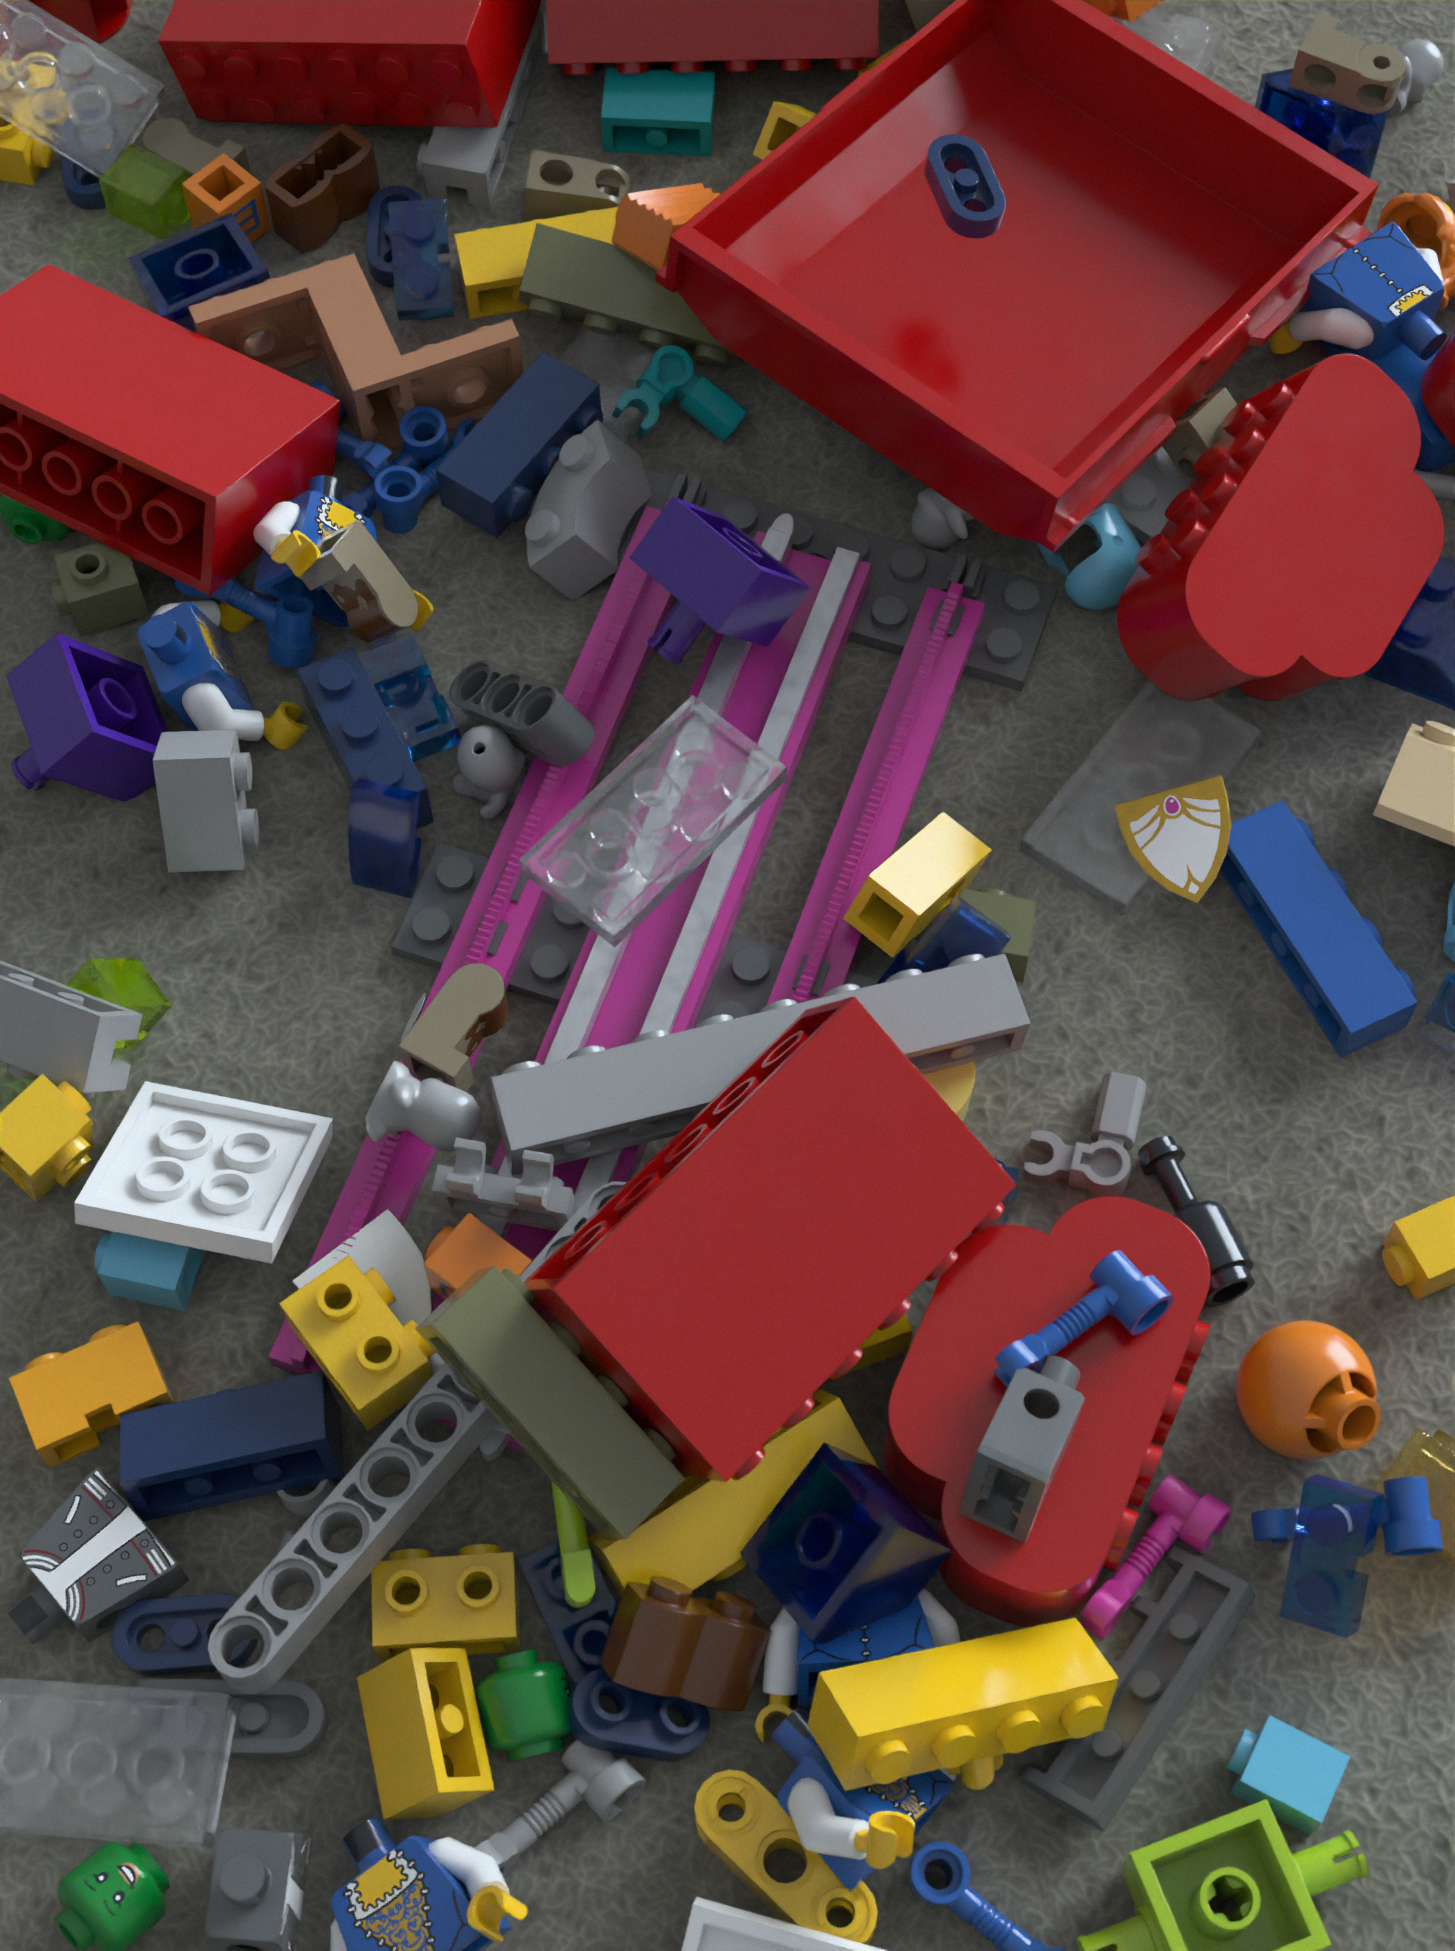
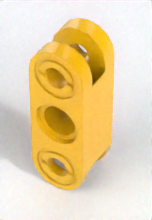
(762, 1830)

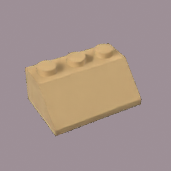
(1423, 783)

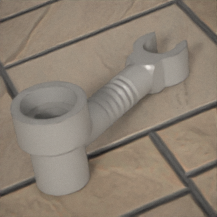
(593, 1777)

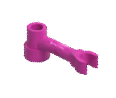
(1181, 1516)

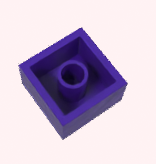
(716, 577)
(85, 720)

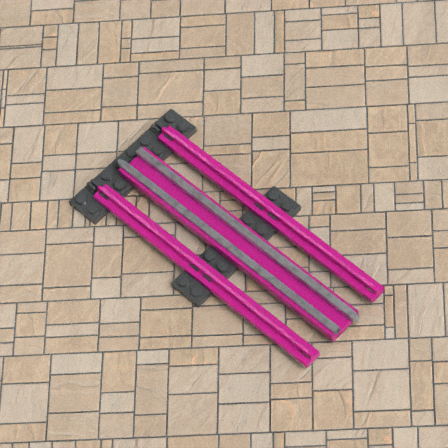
(683, 958)

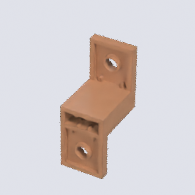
(335, 318)

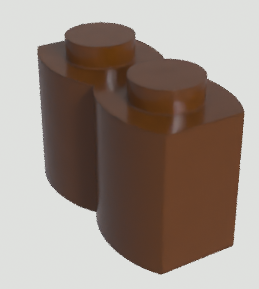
(322, 187)
(686, 1644)

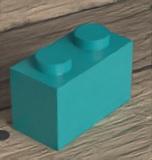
(658, 112)

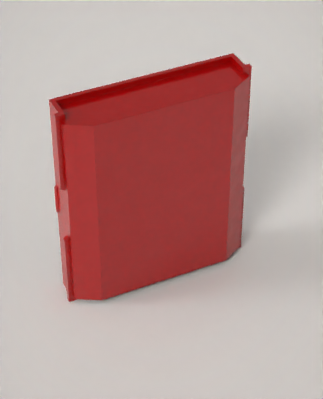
(1039, 364)

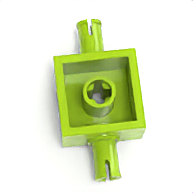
(1241, 1860)

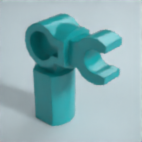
(672, 376)

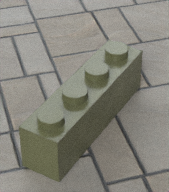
(610, 293)
(552, 1402)

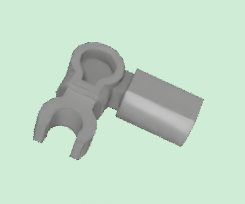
(1105, 1163)

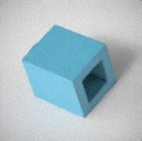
(147, 1269)
(1289, 1771)

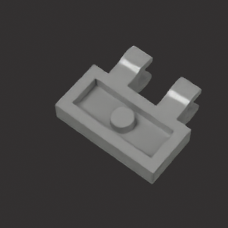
(476, 1189)

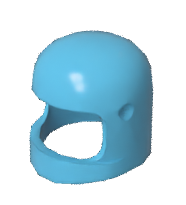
(1103, 575)

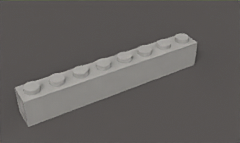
(664, 1079)

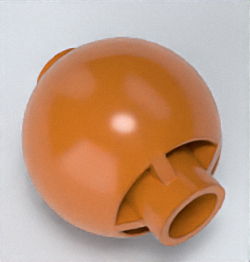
(1308, 1391)

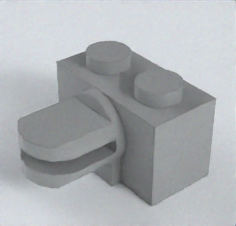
(204, 801)

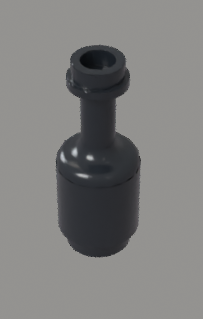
(1207, 1219)

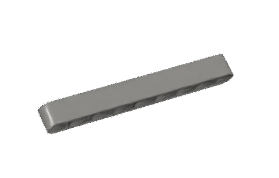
(357, 1506)

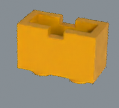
(87, 1390)

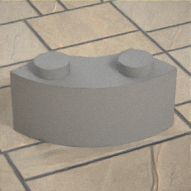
(585, 510)

